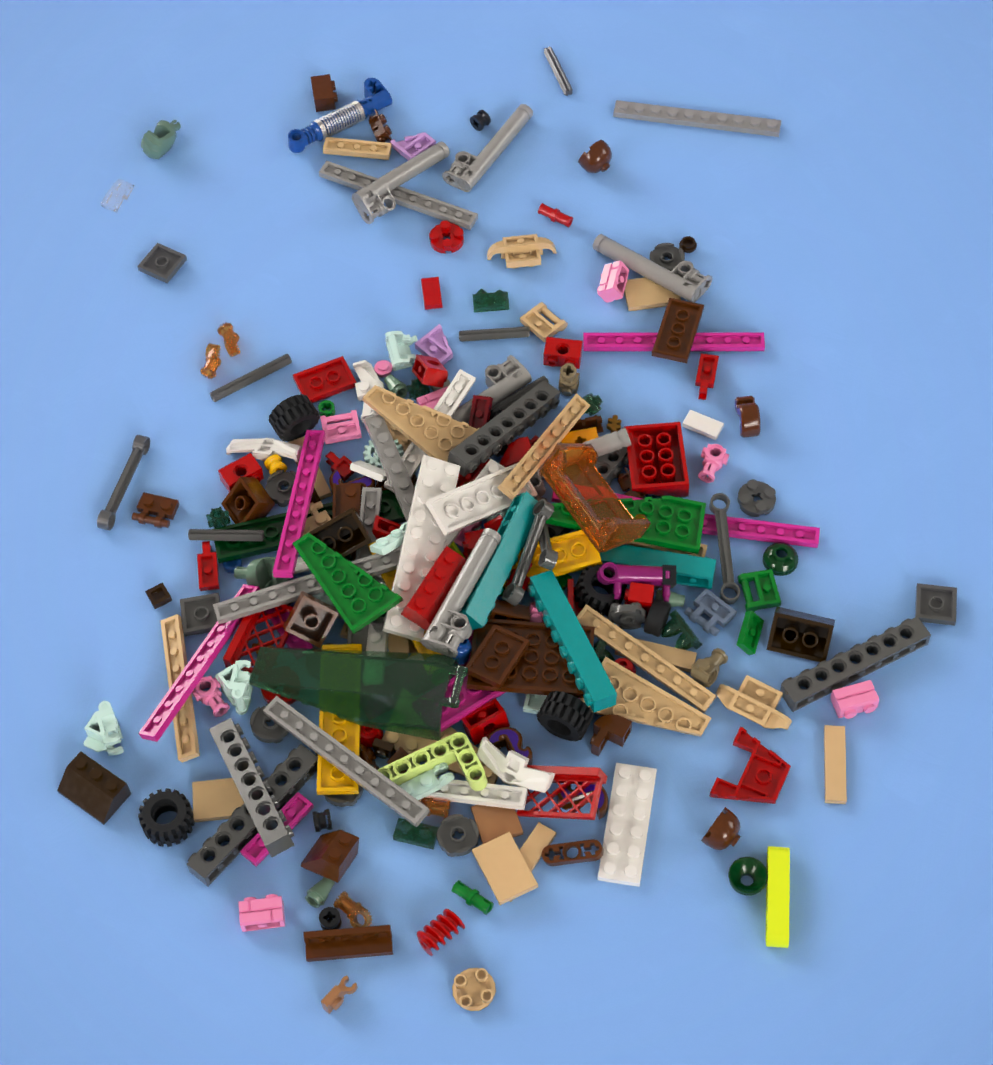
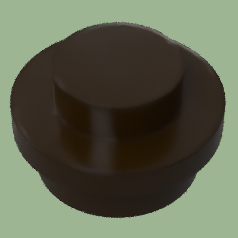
(688, 244)

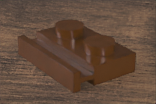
(346, 497)

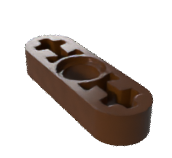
(557, 859)

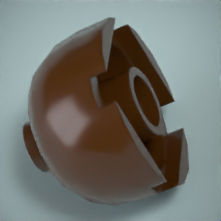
(597, 157)
(723, 831)

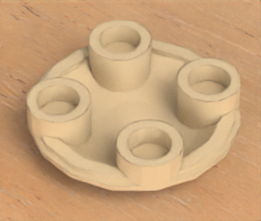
(473, 989)

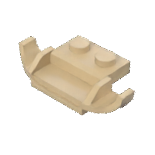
(521, 250)
(755, 702)

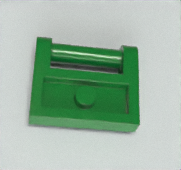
(765, 588)

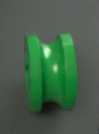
(326, 404)

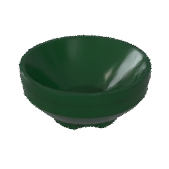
(780, 566)
(750, 867)

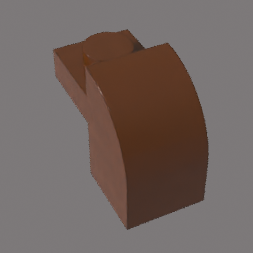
(610, 728)

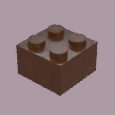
(310, 619)

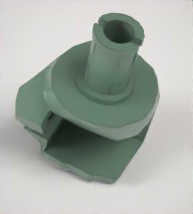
(160, 142)
(259, 573)

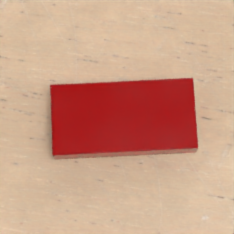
(431, 293)

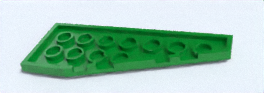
(673, 520)

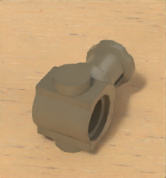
(568, 380)
(706, 670)

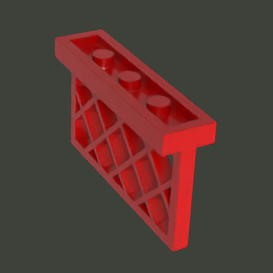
(244, 634)
(568, 776)

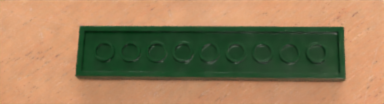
(273, 528)

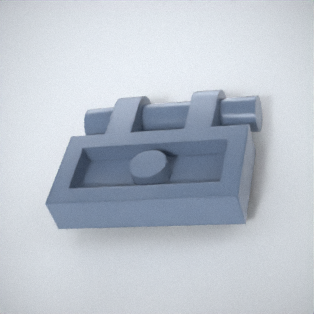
(714, 608)

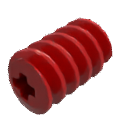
(438, 930)

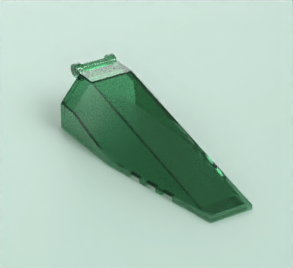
(365, 687)

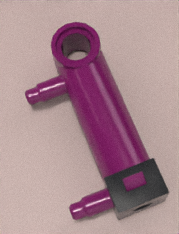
(625, 574)

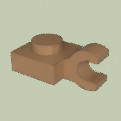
(335, 997)

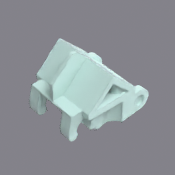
(399, 349)
(236, 685)
(104, 731)

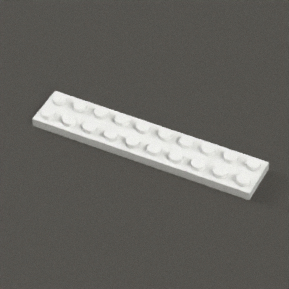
(421, 542)

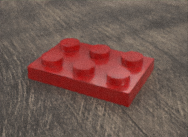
(325, 379)

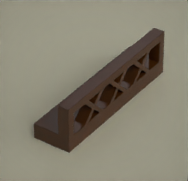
(348, 943)

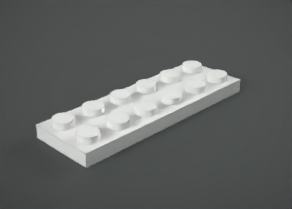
(473, 501)
(627, 824)

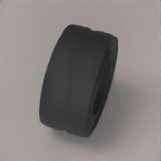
(657, 617)

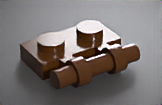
(155, 505)

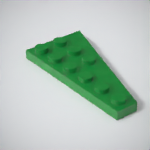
(350, 588)

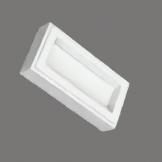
(703, 425)
(369, 470)

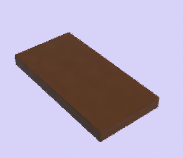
(678, 330)

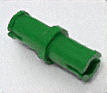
(472, 897)

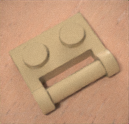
(541, 326)

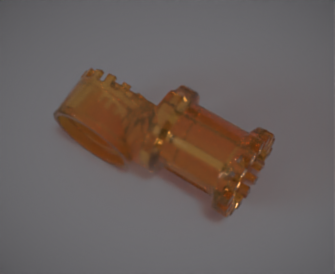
(230, 338)
(212, 361)
(436, 807)
(352, 909)

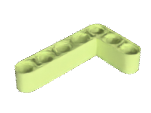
(430, 755)

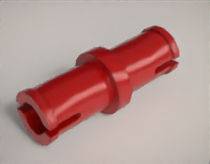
(555, 215)

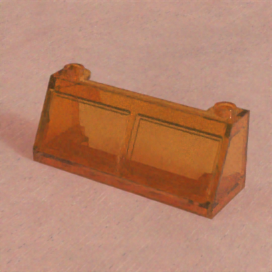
(589, 498)

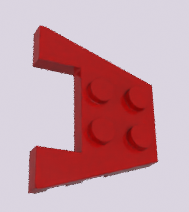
(761, 778)

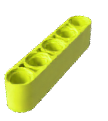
(777, 897)

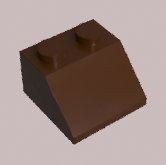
(247, 500)
(332, 854)

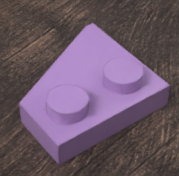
(413, 145)
(435, 345)

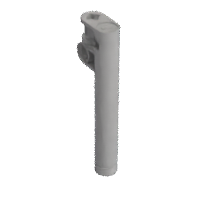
(469, 169)
(374, 195)
(682, 280)
(501, 382)
(603, 445)
(445, 629)

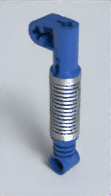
(335, 123)

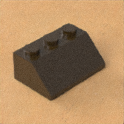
(343, 533)
(800, 634)
(93, 788)

